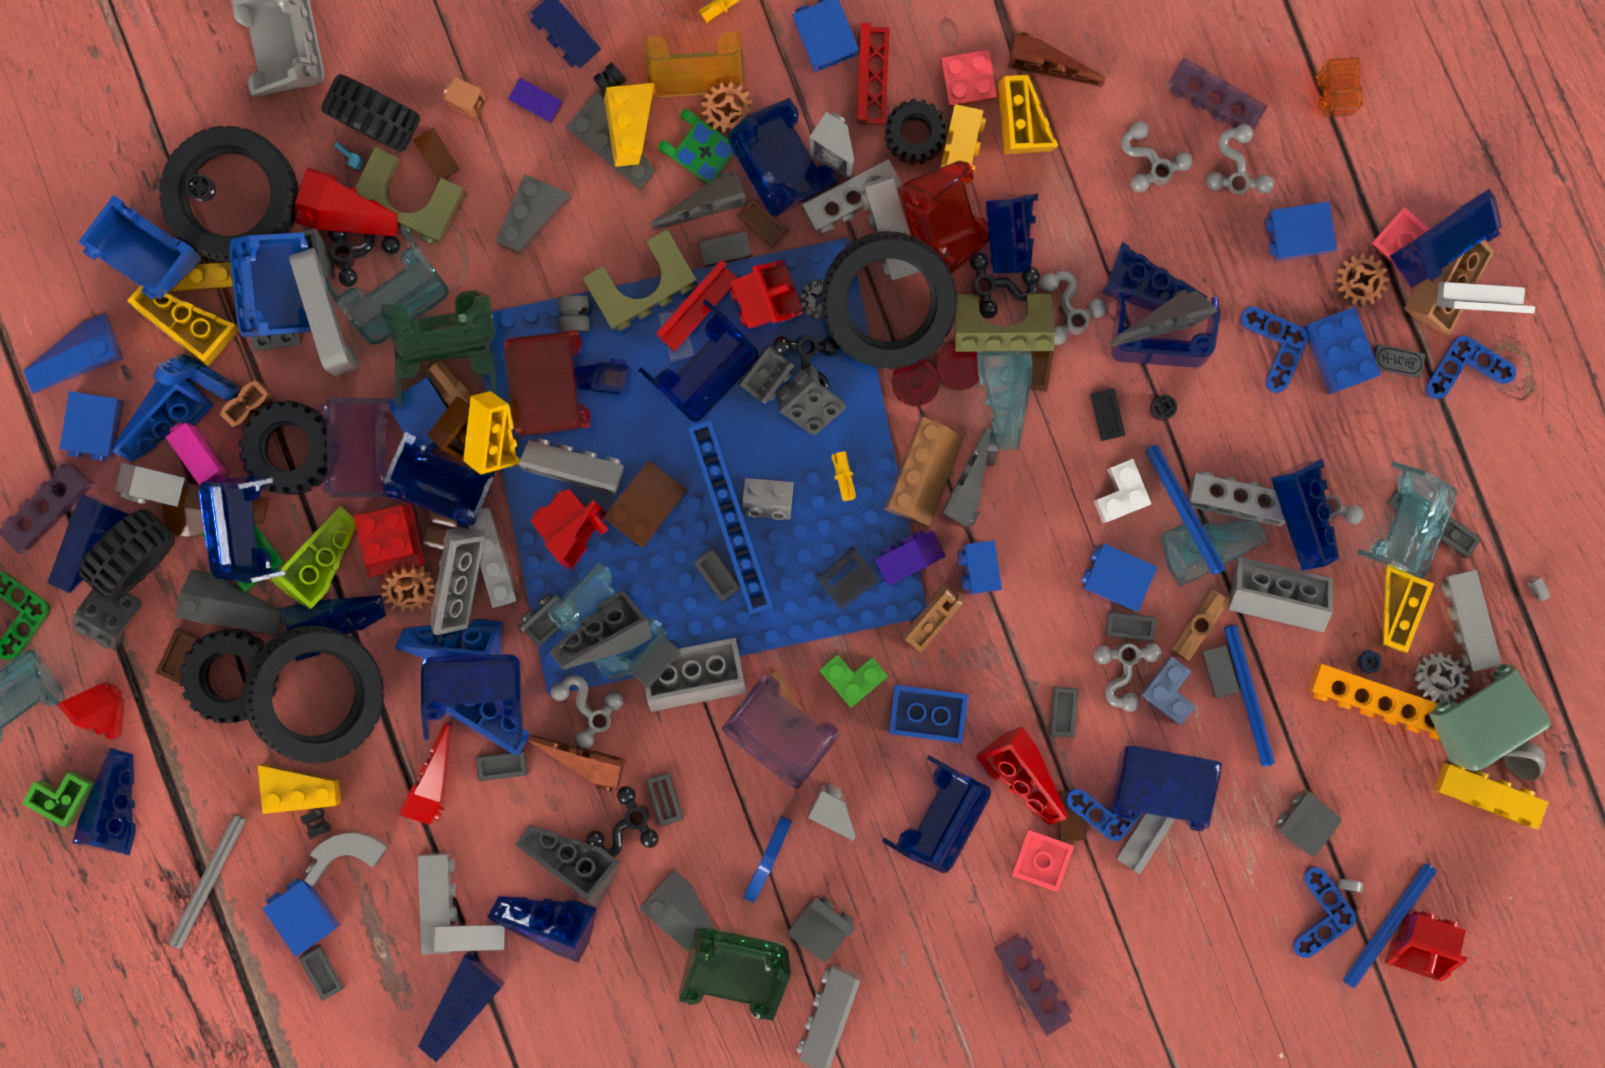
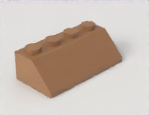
(1465, 269)
(924, 472)

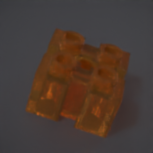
(1340, 87)

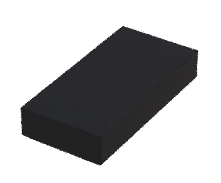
(1107, 414)

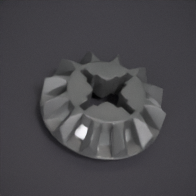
(808, 301)

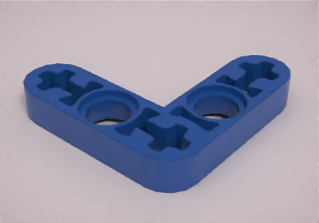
(1286, 344)
(1470, 358)
(184, 367)
(1107, 817)
(768, 859)
(1331, 919)

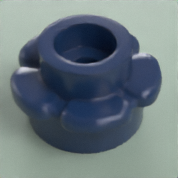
(1375, 661)

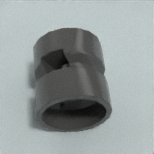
(573, 313)

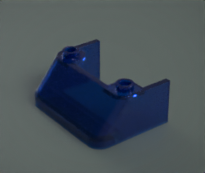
(1449, 239)
(1165, 351)
(710, 371)
(231, 529)
(471, 681)
(947, 821)

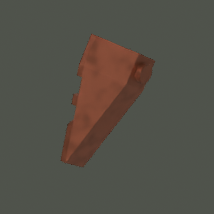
(1041, 58)
(593, 765)

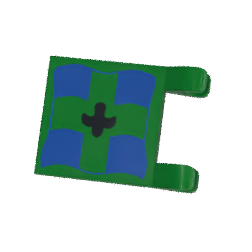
(701, 151)

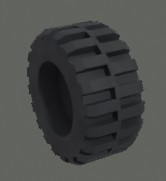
(370, 112)
(256, 441)
(126, 554)
(197, 669)

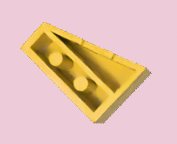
(1022, 118)
(627, 120)
(963, 135)
(489, 434)
(1402, 607)
(295, 790)

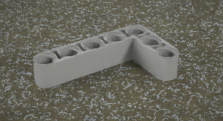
(333, 352)

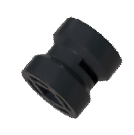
(609, 78)
(196, 186)
(1160, 410)
(317, 828)

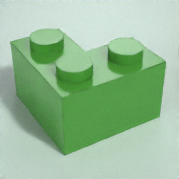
(856, 684)
(60, 803)

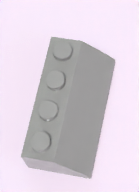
(832, 145)
(572, 467)
(456, 580)
(1281, 594)
(699, 676)
(831, 810)
(829, 1017)

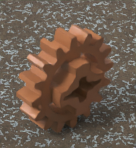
(717, 104)
(1358, 271)
(407, 587)

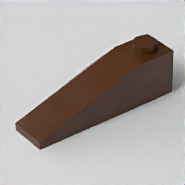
(187, 518)

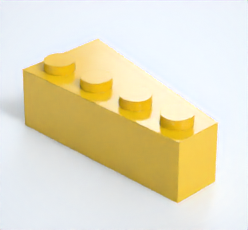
(192, 328)
(1491, 795)

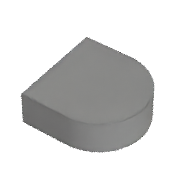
(1538, 588)

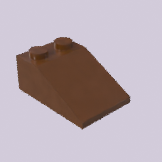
(451, 429)
(645, 504)

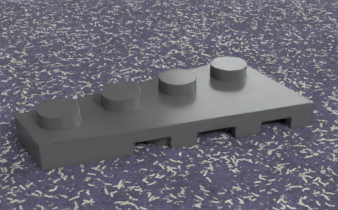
(592, 129)

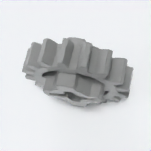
(1441, 678)

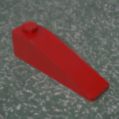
(333, 207)
(97, 709)
(1020, 766)
(428, 795)

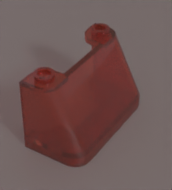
(942, 215)
(544, 384)

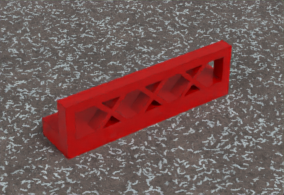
(864, 70)
(692, 310)

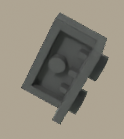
(766, 375)
(537, 623)

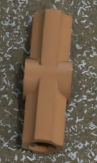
(447, 383)
(1208, 611)

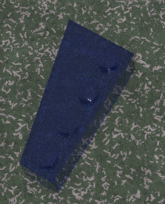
(1142, 280)
(1307, 514)
(464, 999)

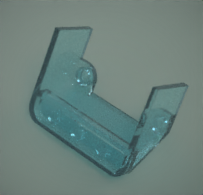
(415, 288)
(1417, 523)
(24, 685)

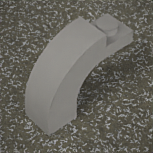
(353, 843)

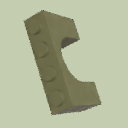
(430, 221)
(675, 279)
(977, 334)

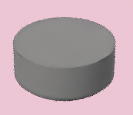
(1350, 885)

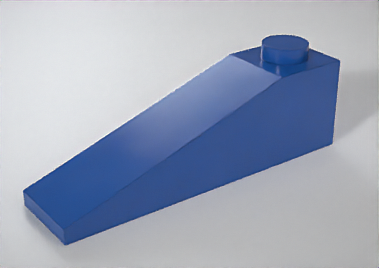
(79, 352)
(158, 414)
(489, 724)

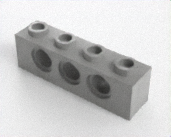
(837, 196)
(1202, 499)

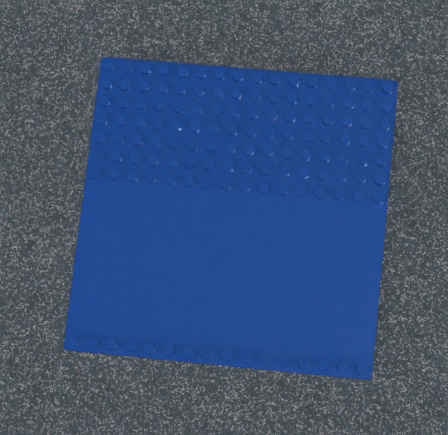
(755, 445)

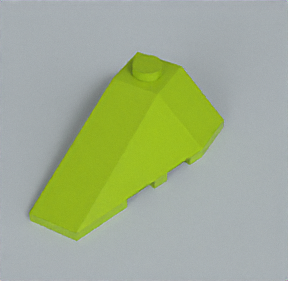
(317, 560)

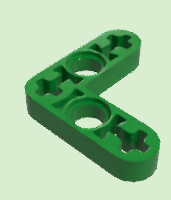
(27, 615)

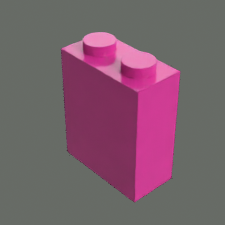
(196, 453)

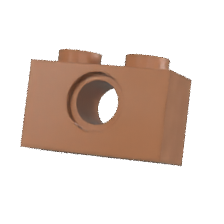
(465, 98)

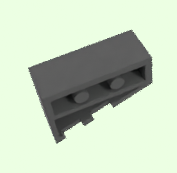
(529, 213)

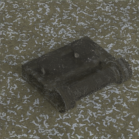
(852, 584)

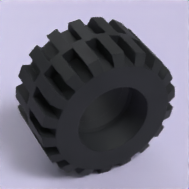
(915, 111)

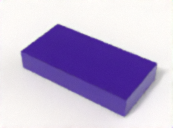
(535, 100)

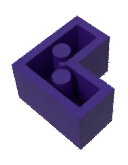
(914, 554)

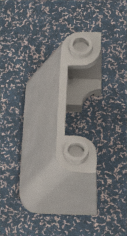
(282, 44)

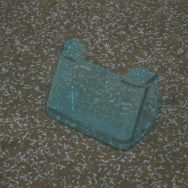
(582, 601)

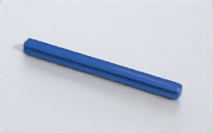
(1185, 509)
(1249, 695)
(1390, 925)

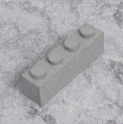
(887, 216)
(494, 561)
(1471, 621)
(435, 895)

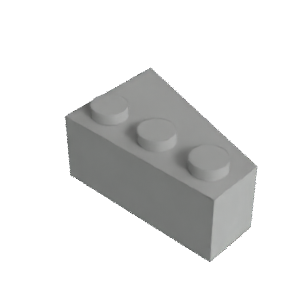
(143, 483)

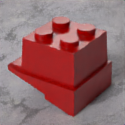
(766, 295)
(568, 526)
(389, 538)
(1427, 946)

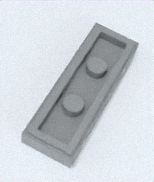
(467, 938)

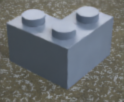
(1163, 694)

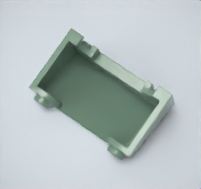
(1490, 721)

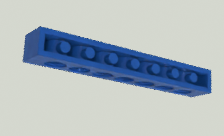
(730, 517)

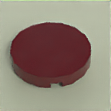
(957, 369)
(916, 383)

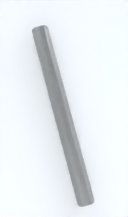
(207, 881)

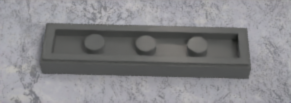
(1454, 535)

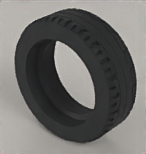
(198, 151)
(906, 350)
(358, 723)

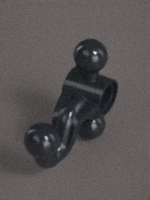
(348, 276)
(988, 308)
(828, 346)
(648, 838)

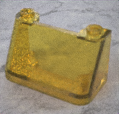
(693, 71)

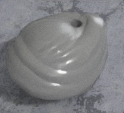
(1526, 761)

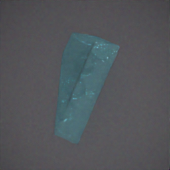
(1008, 384)
(1228, 539)

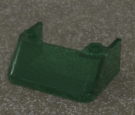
(481, 363)

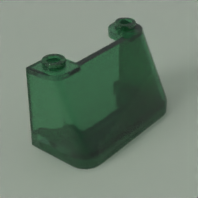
(465, 329)
(736, 970)

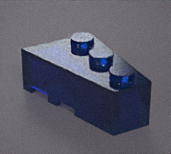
(563, 32)
(1010, 232)

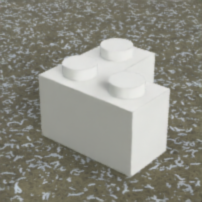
(1129, 493)

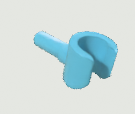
(354, 160)

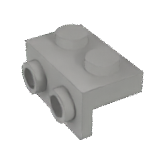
(767, 499)

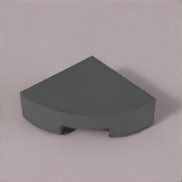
(992, 450)

